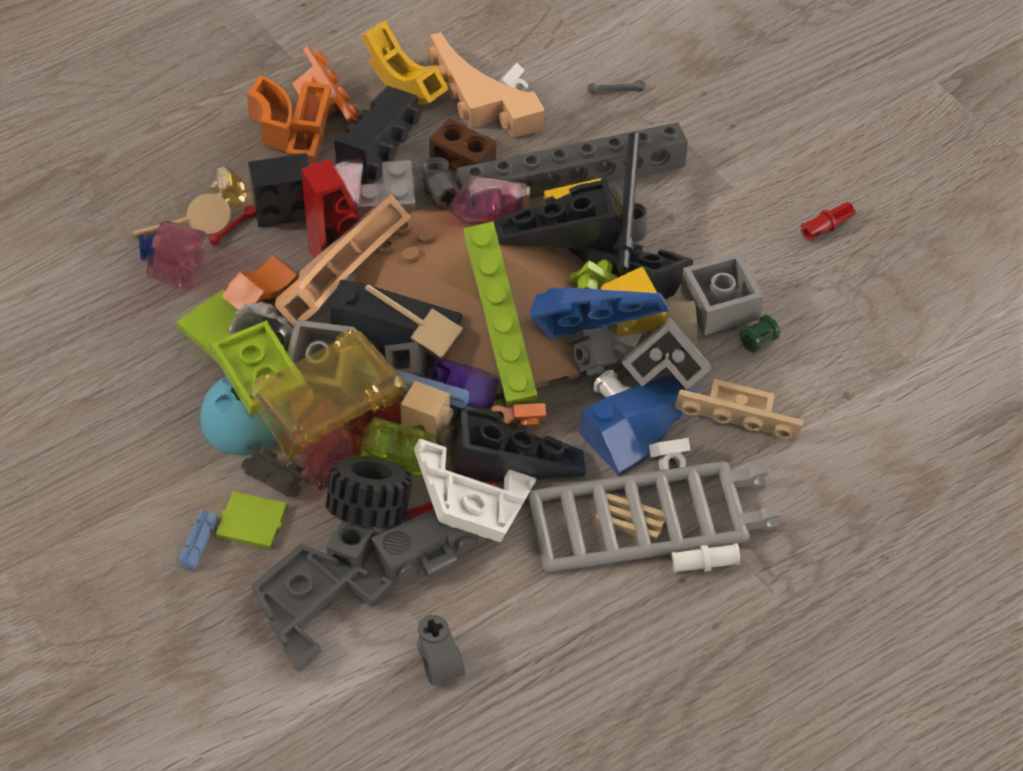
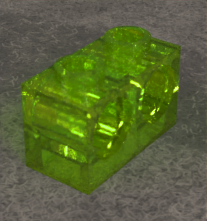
(393, 443)

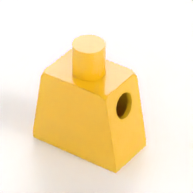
(637, 282)

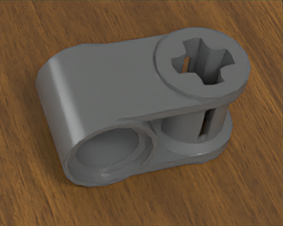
(438, 650)

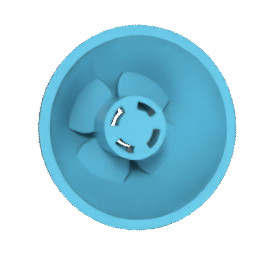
(228, 423)

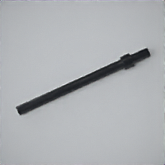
(625, 243)

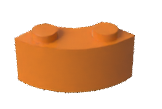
(273, 111)
(261, 284)

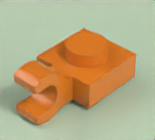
(525, 414)

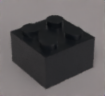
(278, 189)

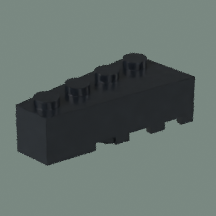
(378, 132)

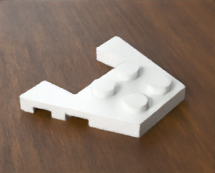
(468, 502)

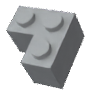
(396, 180)
(668, 349)

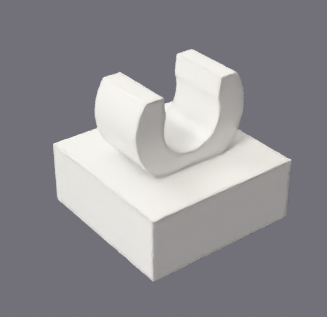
(511, 78)
(669, 450)

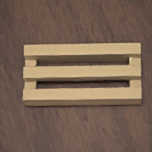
(620, 508)

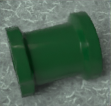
(759, 333)

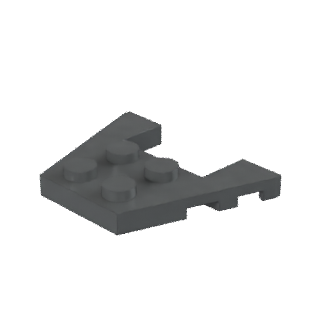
(301, 588)

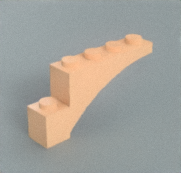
(483, 98)
(340, 259)

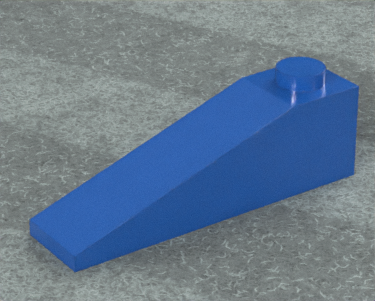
(570, 310)
(630, 421)

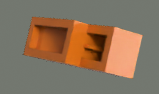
(310, 121)

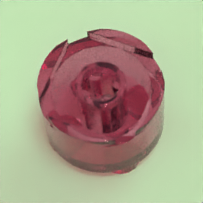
(176, 254)

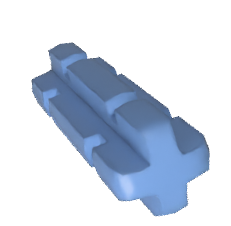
(197, 539)

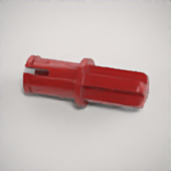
(827, 221)

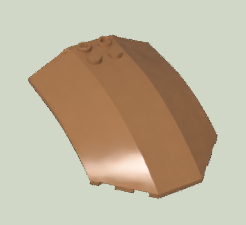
(432, 264)

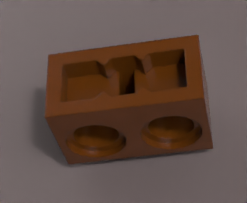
(461, 145)

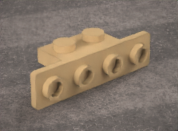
(741, 407)

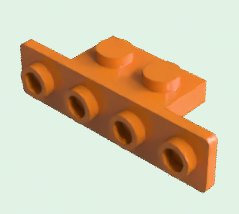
(321, 74)

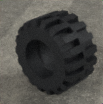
(368, 491)

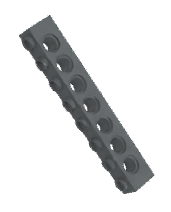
(601, 158)

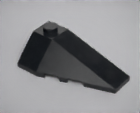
(376, 319)
(488, 448)

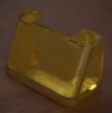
(325, 391)

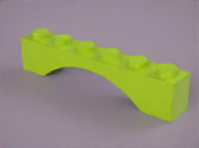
(500, 315)

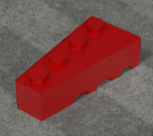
(327, 206)

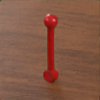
(249, 212)

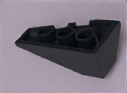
(573, 221)
(663, 269)

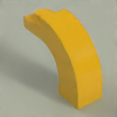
(398, 69)

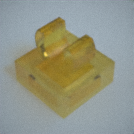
(229, 185)

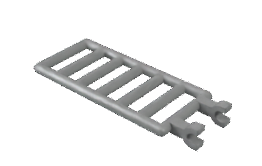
(743, 522)

